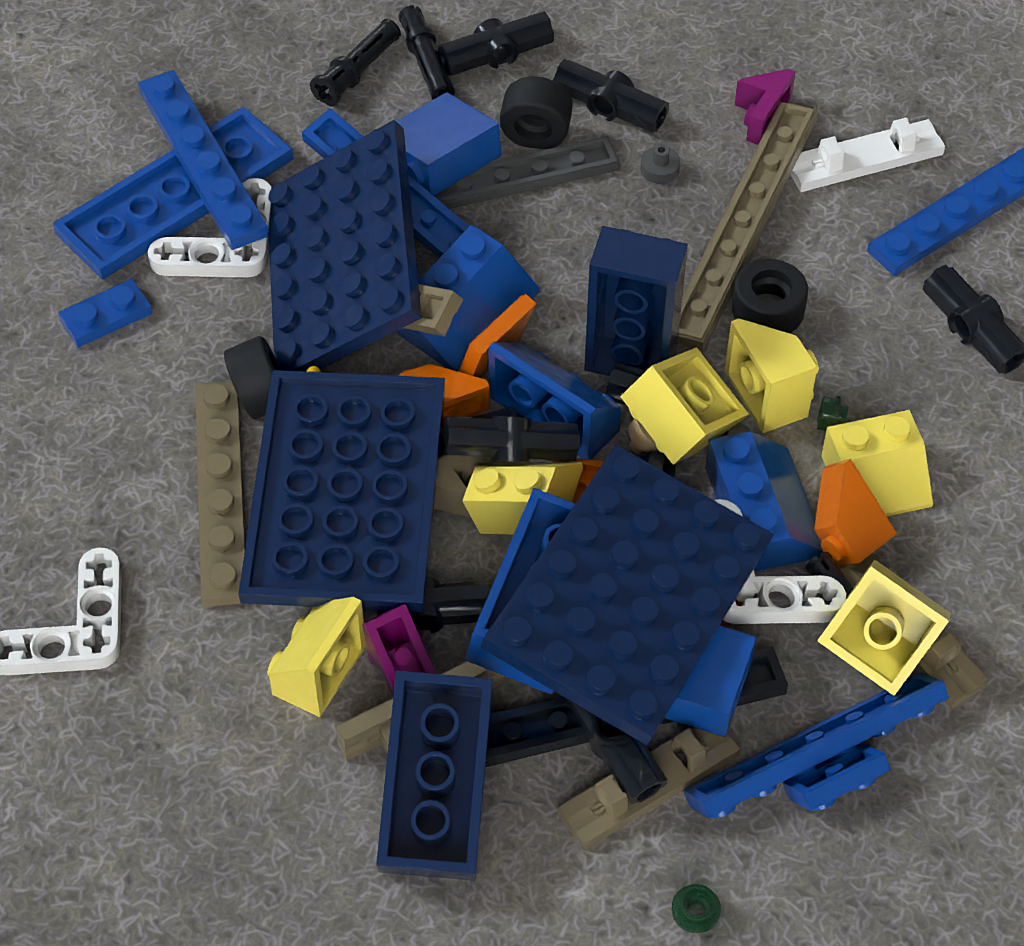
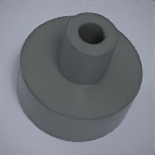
(660, 164)

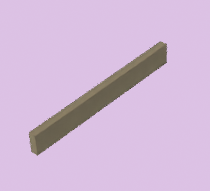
(743, 223)

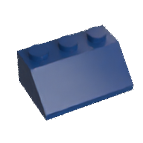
(485, 280)
(550, 394)
(768, 491)

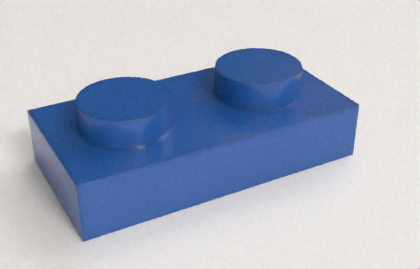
(104, 313)
(837, 777)

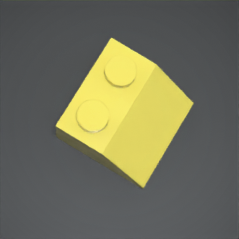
(770, 373)
(683, 404)
(888, 457)
(502, 489)
(884, 627)
(319, 655)

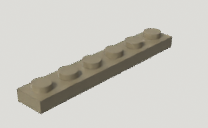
(219, 492)

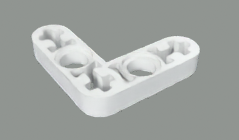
(228, 262)
(796, 588)
(76, 638)

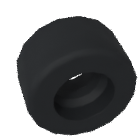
(536, 112)
(775, 278)
(250, 372)

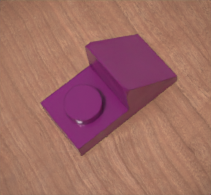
(761, 97)
(395, 645)

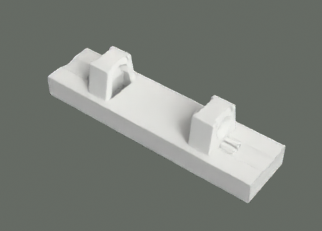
(866, 154)

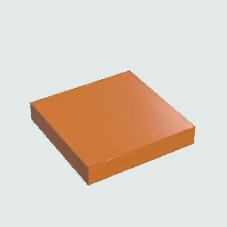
(506, 328)

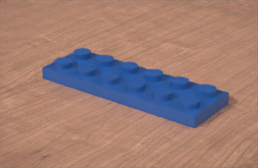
(161, 197)

